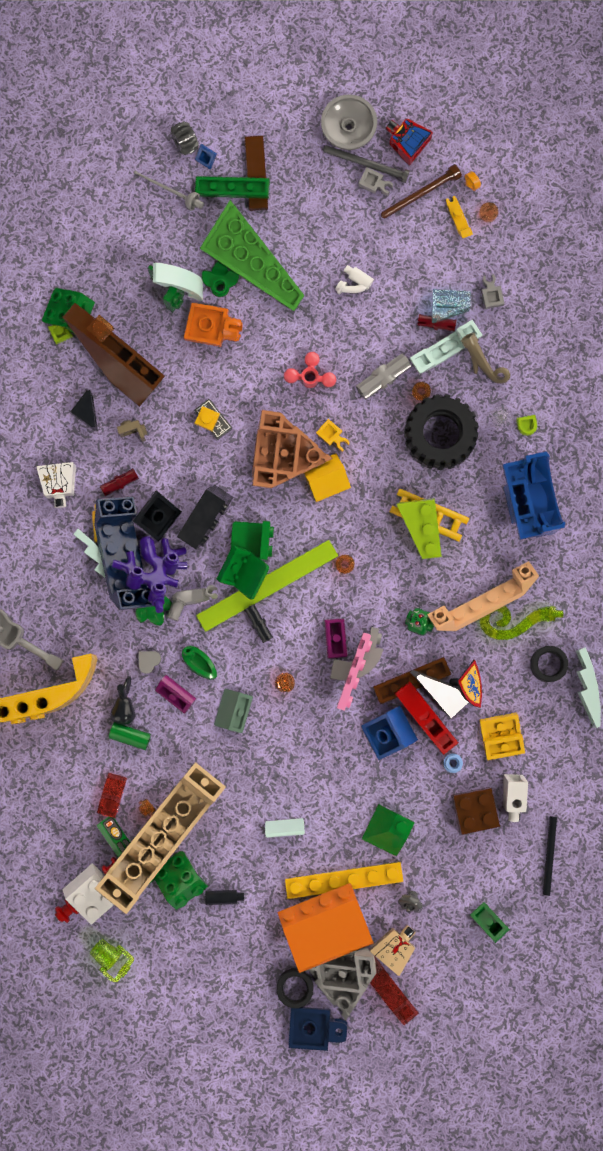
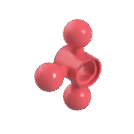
(312, 360)

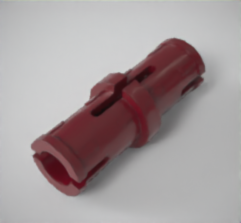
(447, 324)
(119, 482)

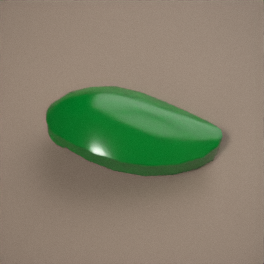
(199, 662)

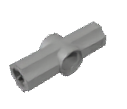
(383, 375)

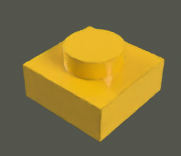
(207, 418)

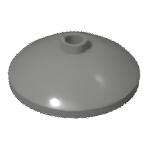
(349, 111)

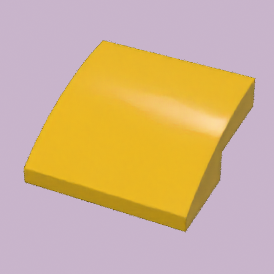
(502, 736)

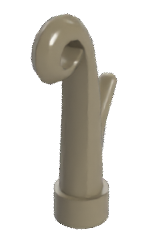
(478, 358)

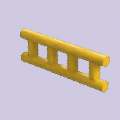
(441, 511)

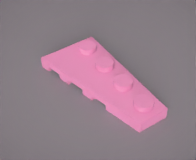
(357, 664)

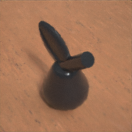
(123, 709)

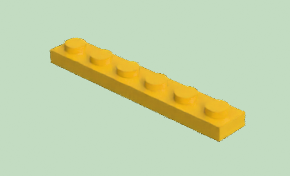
(358, 877)

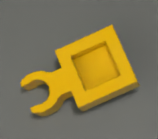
(331, 433)

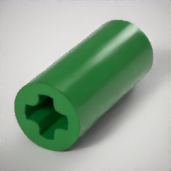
(129, 736)

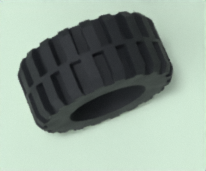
(446, 407)

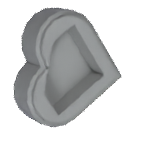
(148, 660)

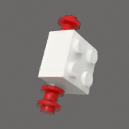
(82, 896)

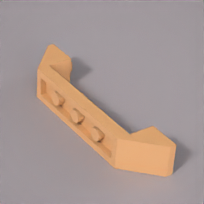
(522, 580)

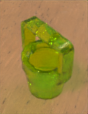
(107, 956)

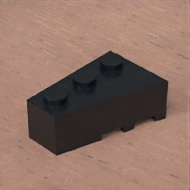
(205, 517)

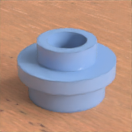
(459, 763)

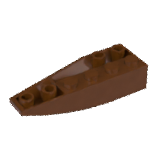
(115, 358)

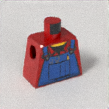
(408, 139)

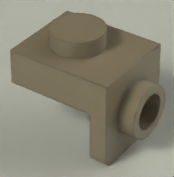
(128, 427)

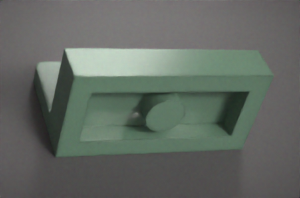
(233, 710)

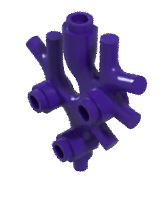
(161, 566)

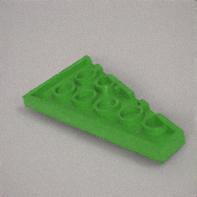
(243, 251)

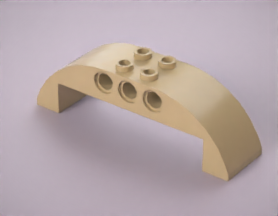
(159, 838)

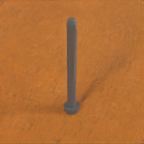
(368, 163)

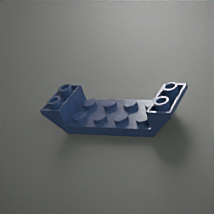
(115, 538)

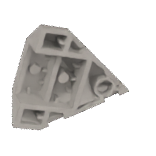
(346, 978)

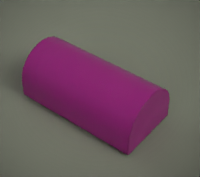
(335, 638)
(175, 694)

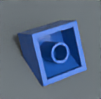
(389, 733)

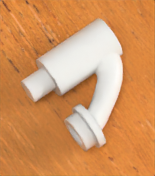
(362, 279)

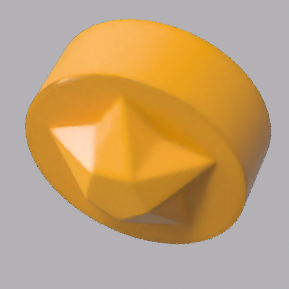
(472, 181)

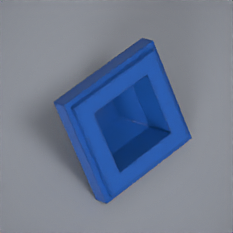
(205, 156)

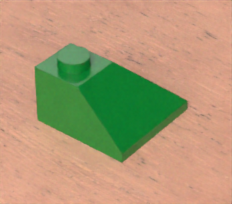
(388, 830)

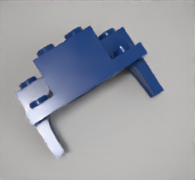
(532, 496)

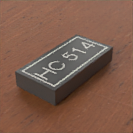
(222, 426)

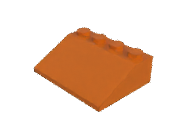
(325, 928)

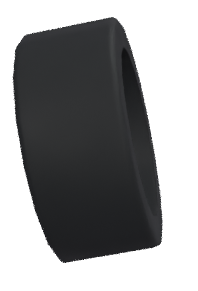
(563, 664)
(280, 985)

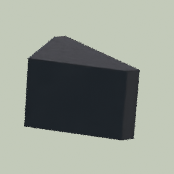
(85, 410)

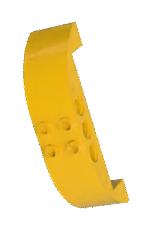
(56, 696)

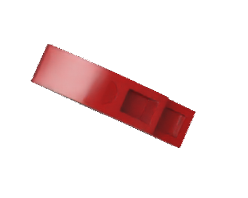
(426, 718)

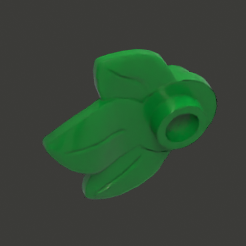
(220, 276)
(150, 613)

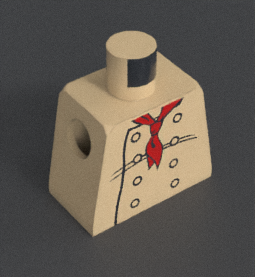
(394, 949)

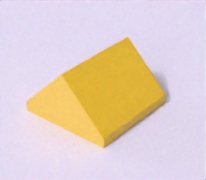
(327, 479)

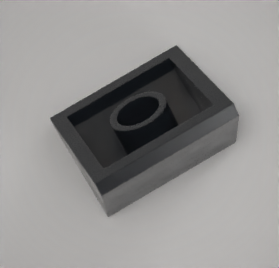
(157, 516)

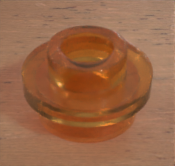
(421, 385)
(349, 559)
(146, 808)

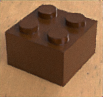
(475, 810)

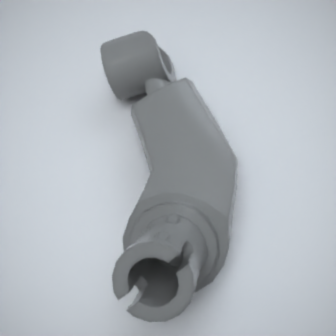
(189, 597)

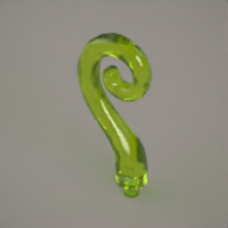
(541, 614)

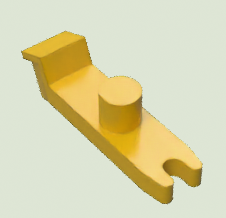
(458, 218)

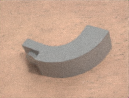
(341, 669)

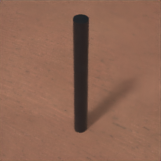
(549, 856)

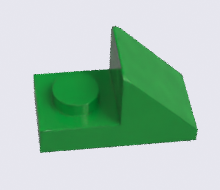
(489, 922)

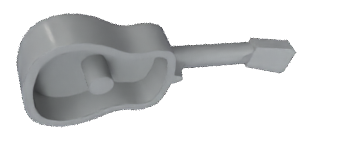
(11, 636)

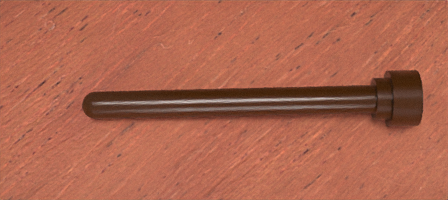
(452, 173)

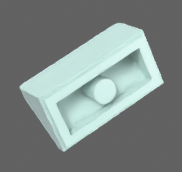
(284, 827)

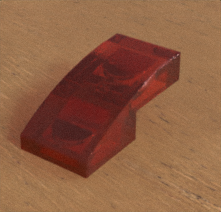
(112, 795)

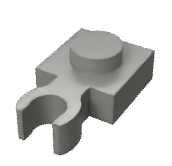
(372, 181)
(492, 295)

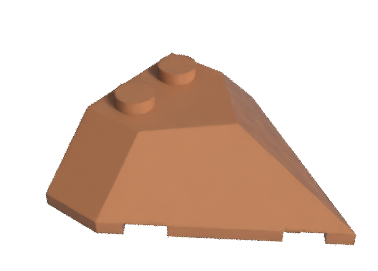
(282, 451)

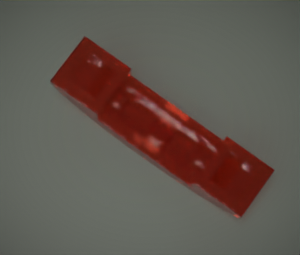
(392, 995)

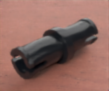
(258, 623)

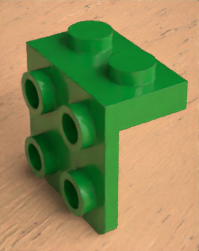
(173, 297)
(61, 302)
(253, 538)
(243, 571)
(179, 881)

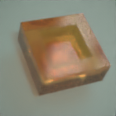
(100, 328)

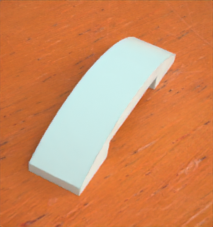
(180, 278)
(443, 349)

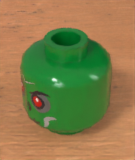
(419, 622)

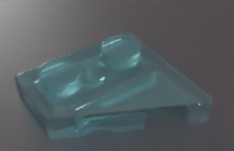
(449, 304)

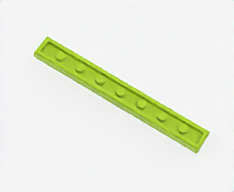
(271, 584)

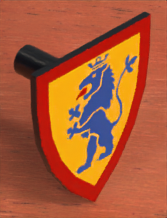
(470, 685)

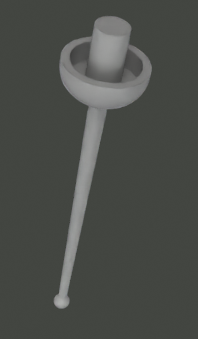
(191, 200)

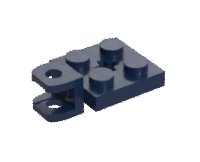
(324, 1030)

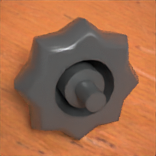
(410, 902)

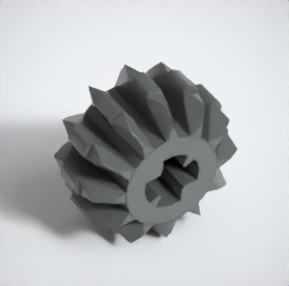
(184, 138)

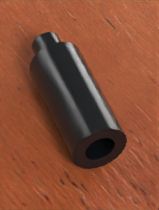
(223, 897)

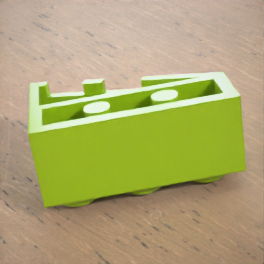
(422, 524)

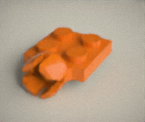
(211, 325)

